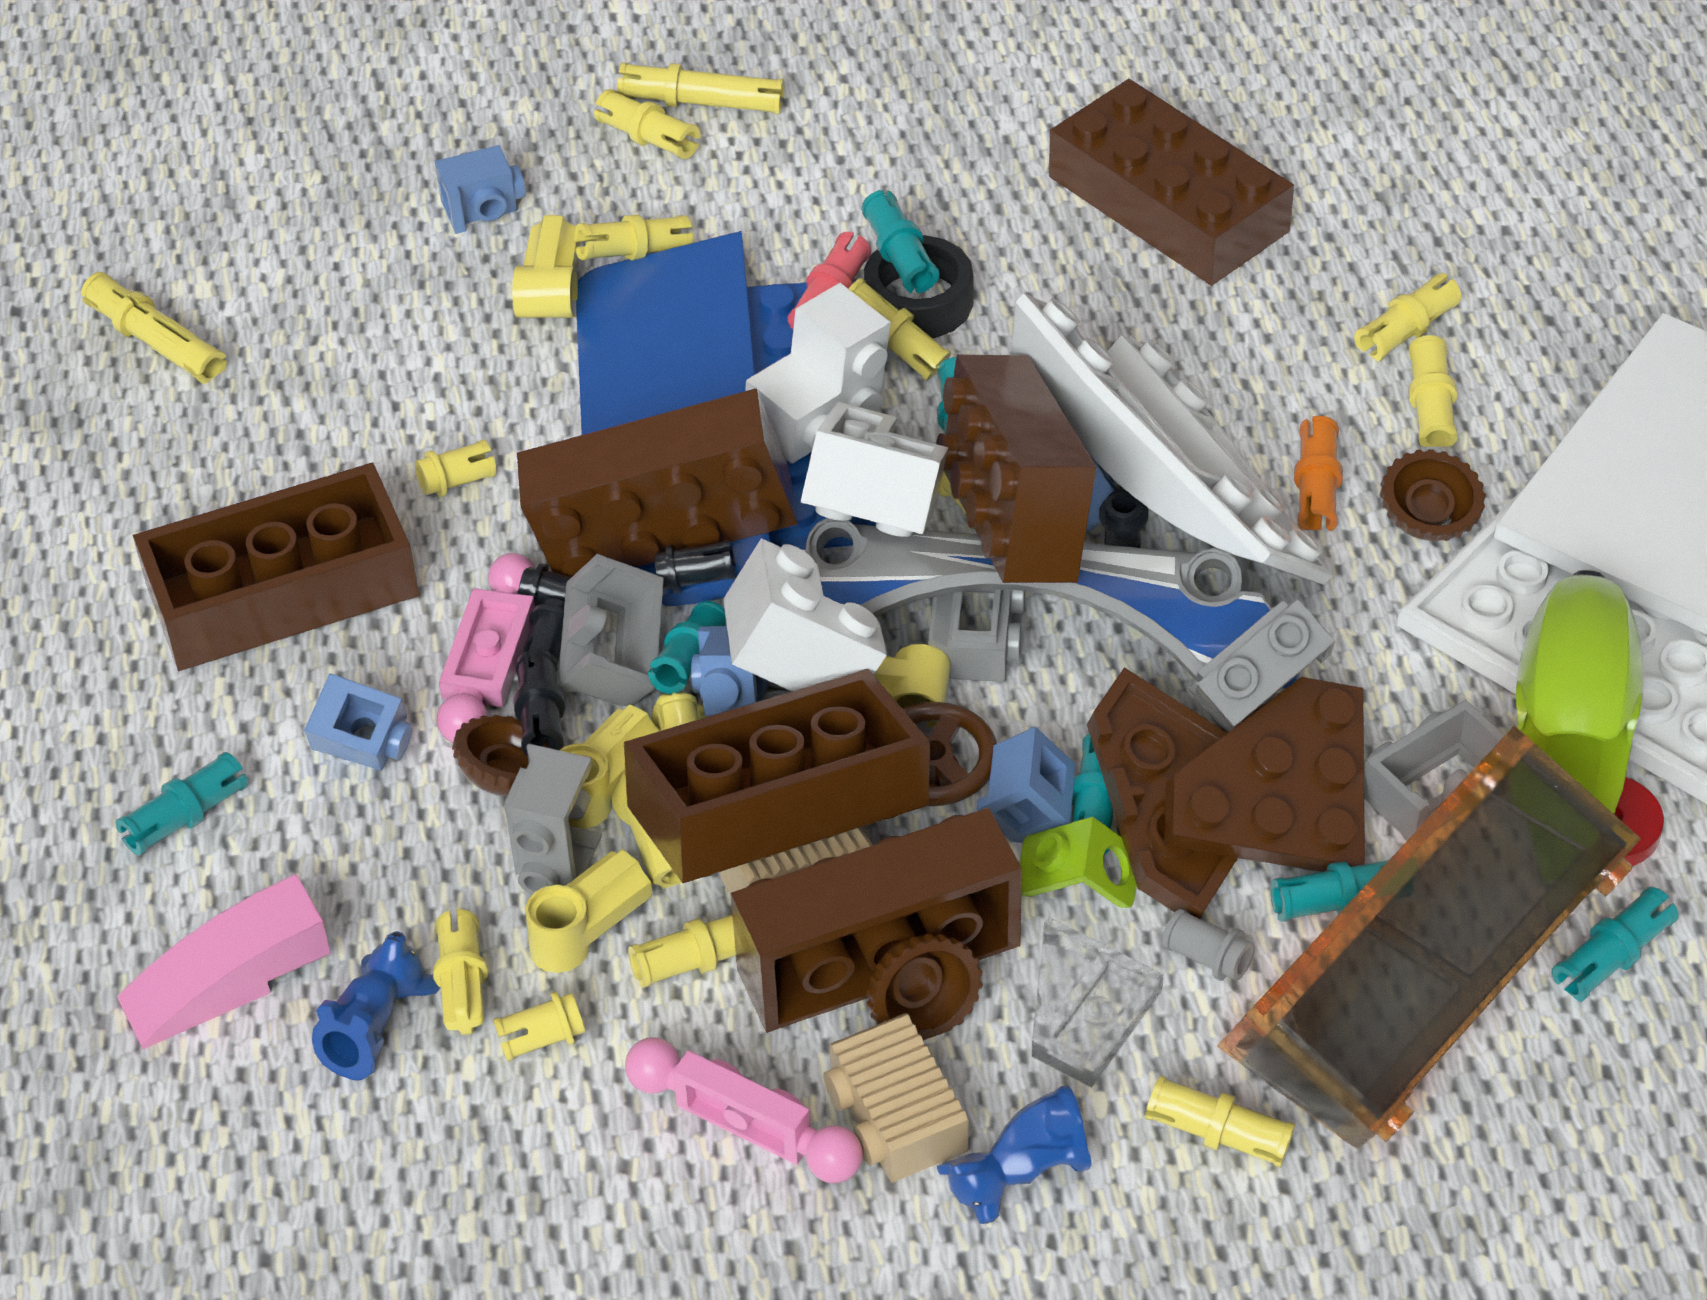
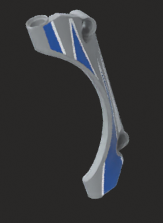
(1136, 585)

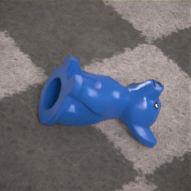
(357, 1020)
(1033, 1140)

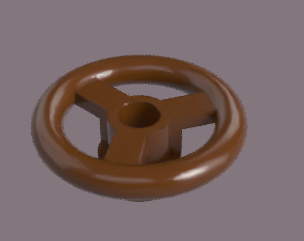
(947, 779)

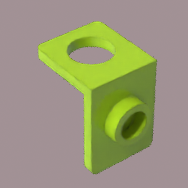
(1075, 856)

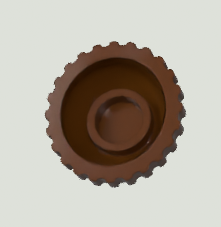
(1428, 491)
(491, 753)
(927, 979)

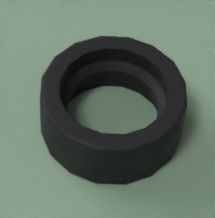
(941, 312)

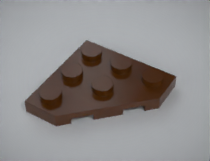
(1140, 745)
(1279, 783)

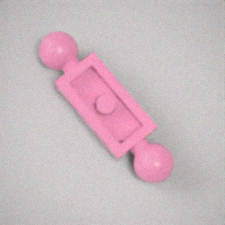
(486, 646)
(755, 1113)

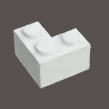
(833, 359)
(872, 472)
(790, 630)

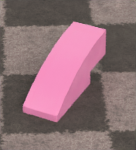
(226, 962)

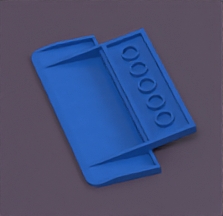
(678, 336)

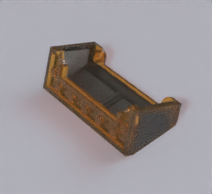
(1431, 941)

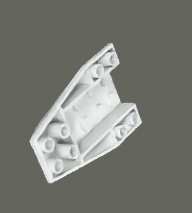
(1160, 439)

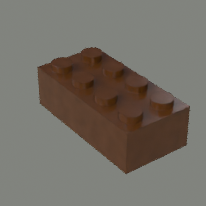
(1170, 181)
(1017, 468)
(658, 483)
(276, 566)
(776, 774)
(821, 930)

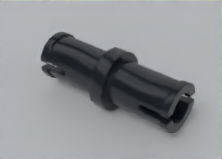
(539, 701)

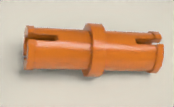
(1318, 473)

